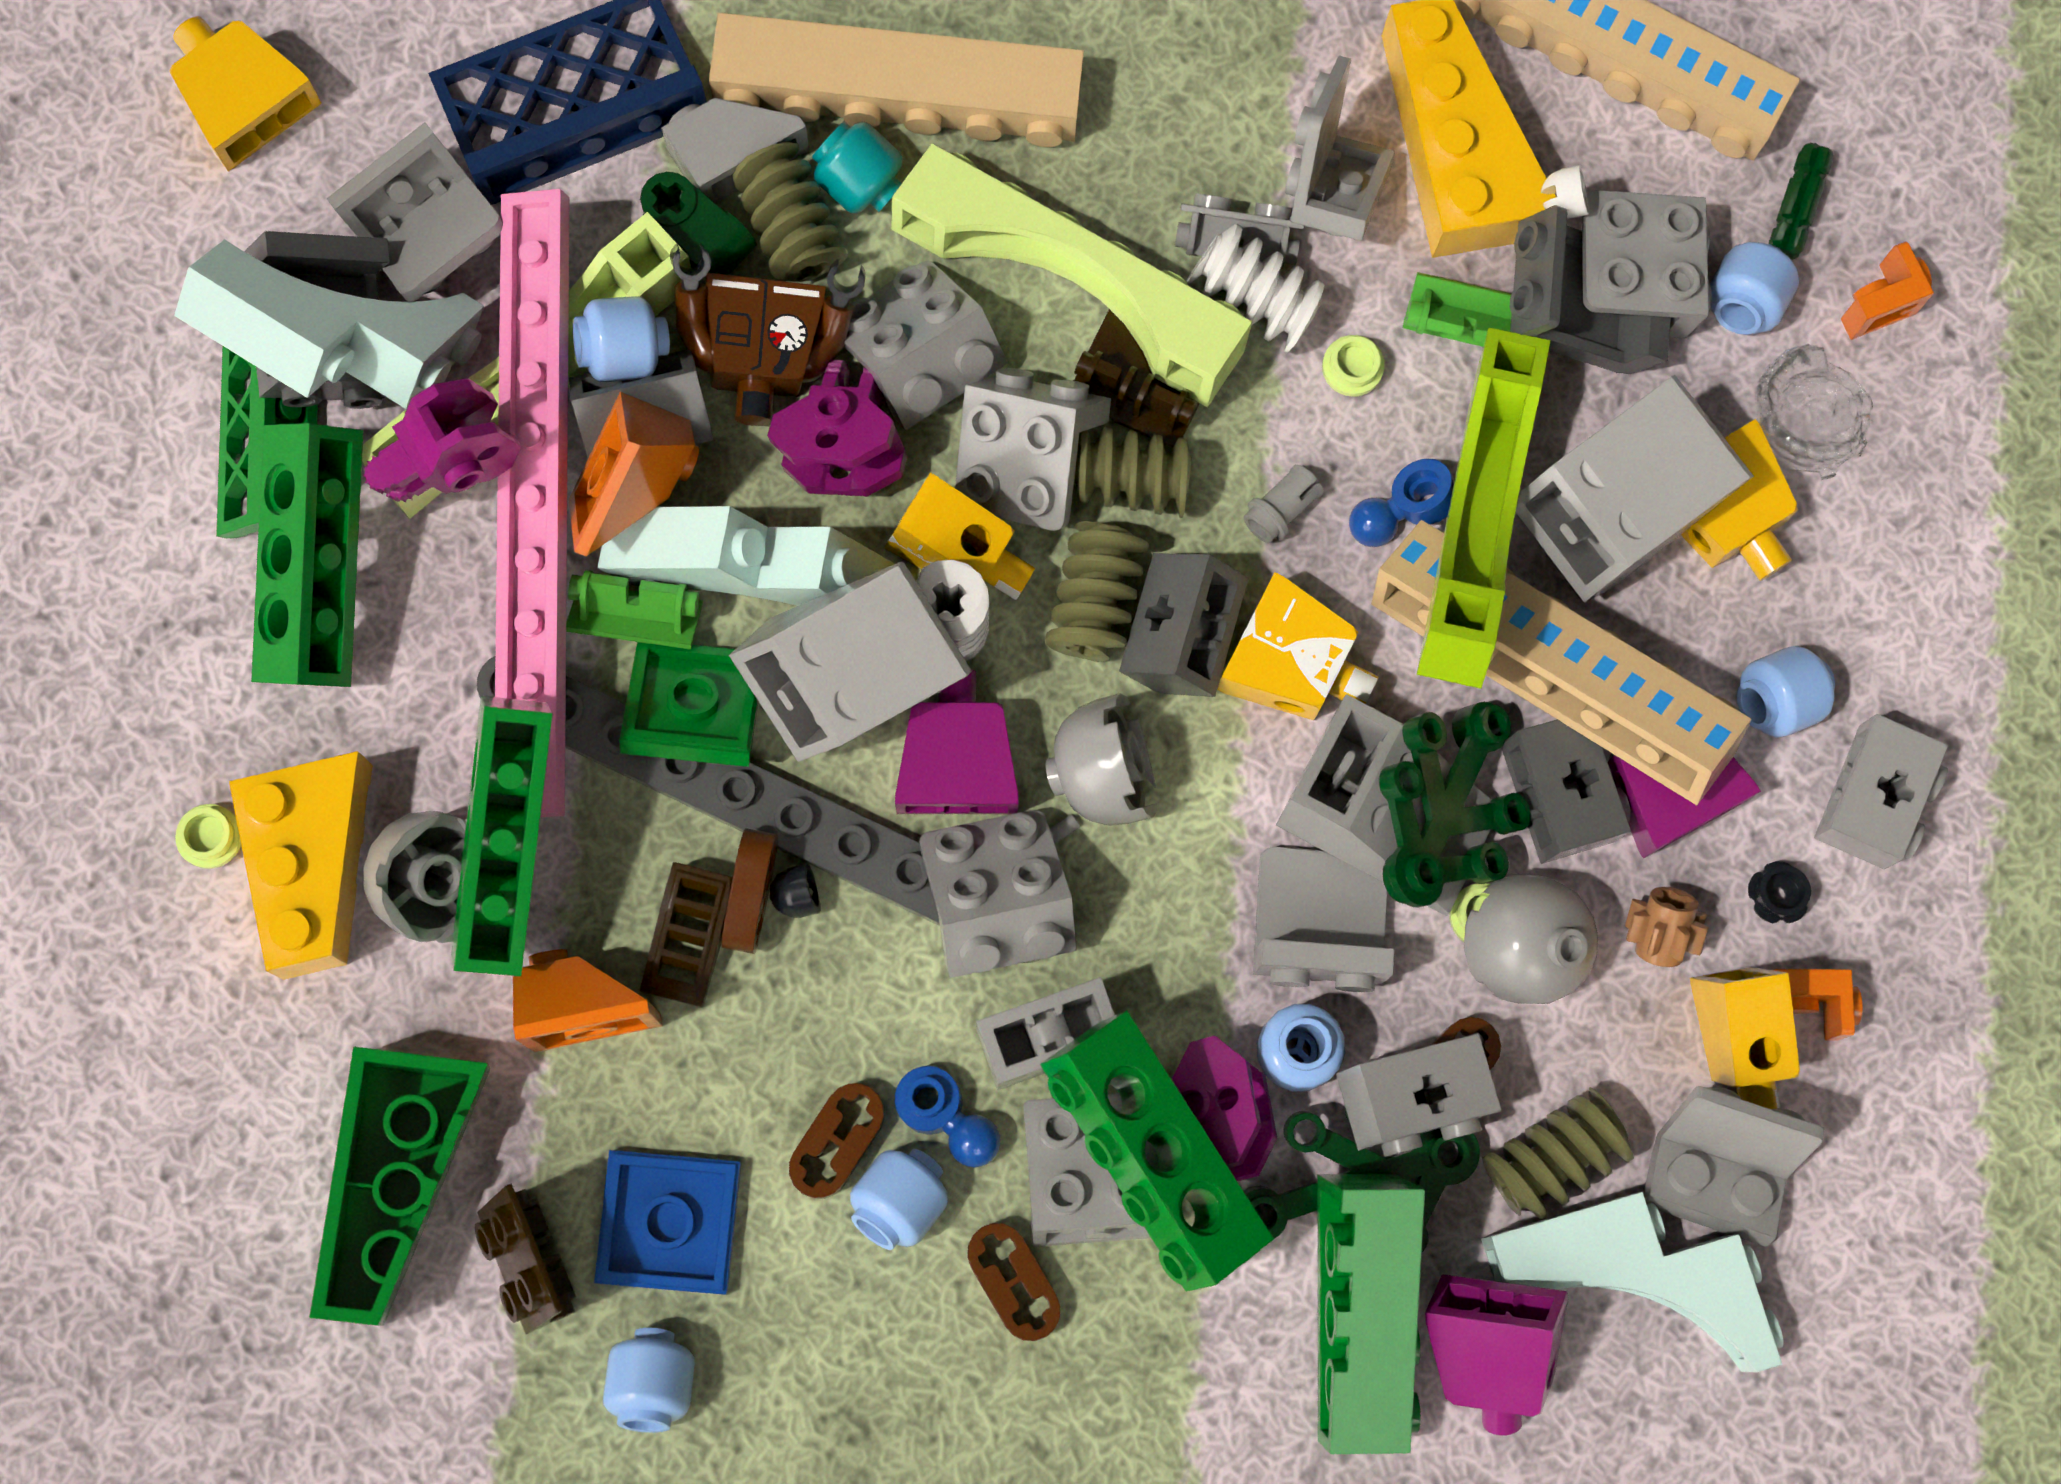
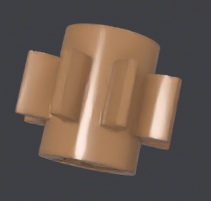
(1666, 926)

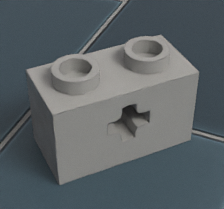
(1855, 812)
(1033, 1032)
(1383, 1100)

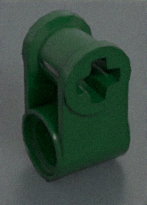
(697, 222)

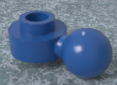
(1377, 520)
(971, 1138)

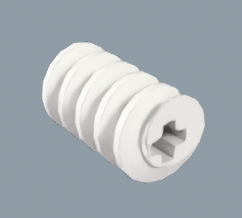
(1259, 285)
(958, 590)

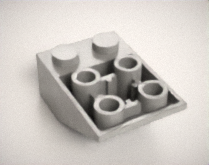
(1630, 489)
(849, 661)
(1341, 801)

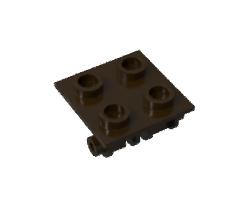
(1139, 401)
(507, 1235)

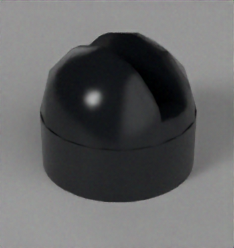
(791, 892)

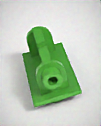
(1456, 309)
(652, 615)

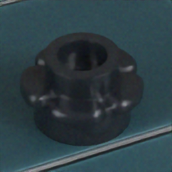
(1791, 881)

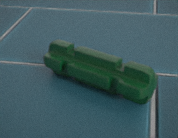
(1801, 199)

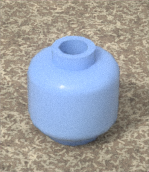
(1753, 288)
(619, 338)
(1786, 691)
(1307, 1025)
(898, 1198)
(648, 1381)

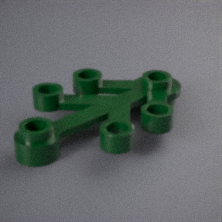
(1415, 869)
(1419, 1162)

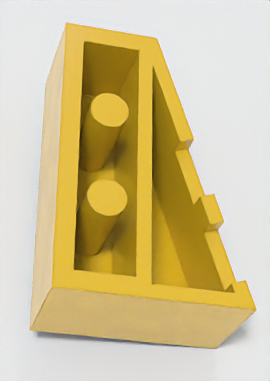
(302, 858)

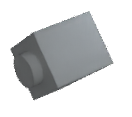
(719, 135)

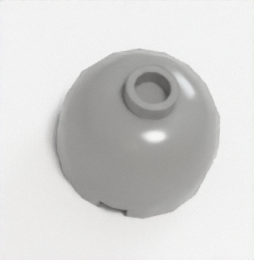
(1102, 763)
(416, 875)
(1531, 940)

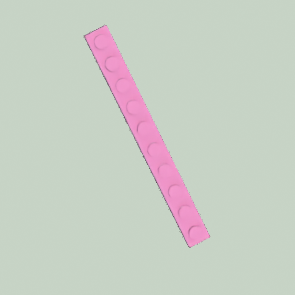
(534, 490)

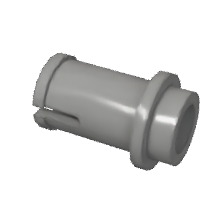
(1273, 513)

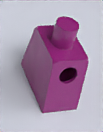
(957, 757)
(1664, 816)
(1496, 1346)

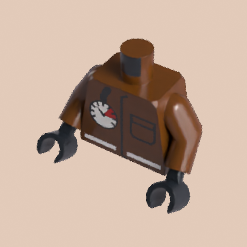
(760, 332)

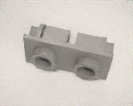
(1213, 216)

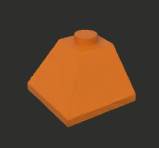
(629, 470)
(573, 1002)

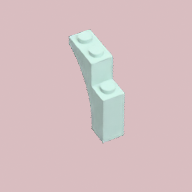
(319, 334)
(737, 555)
(1620, 1250)

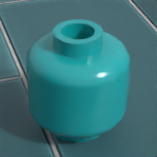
(858, 167)

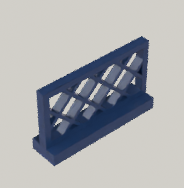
(586, 129)

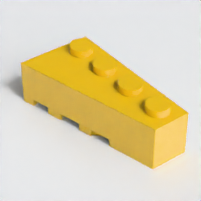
(1459, 132)

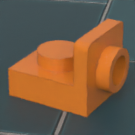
(1893, 298)
(1835, 989)

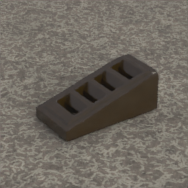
(702, 880)

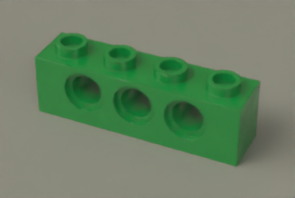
(307, 555)
(501, 836)
(1188, 1167)

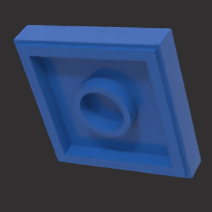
(668, 1222)

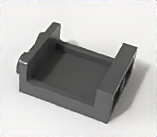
(332, 263)
(1551, 305)

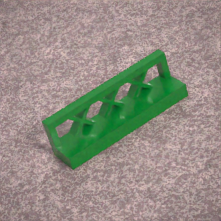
(243, 470)

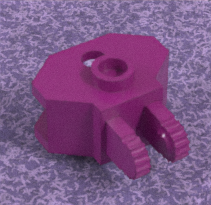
(841, 430)
(443, 444)
(1229, 1103)

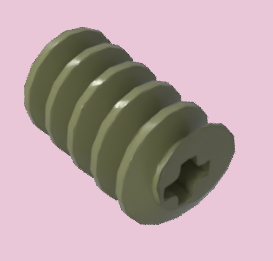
(783, 215)
(1133, 470)
(1094, 591)
(1558, 1154)

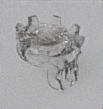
(1812, 412)

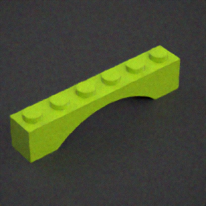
(1482, 510)

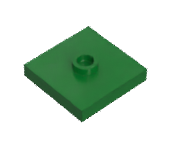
(688, 706)

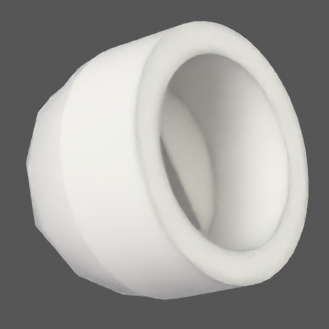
(1570, 191)

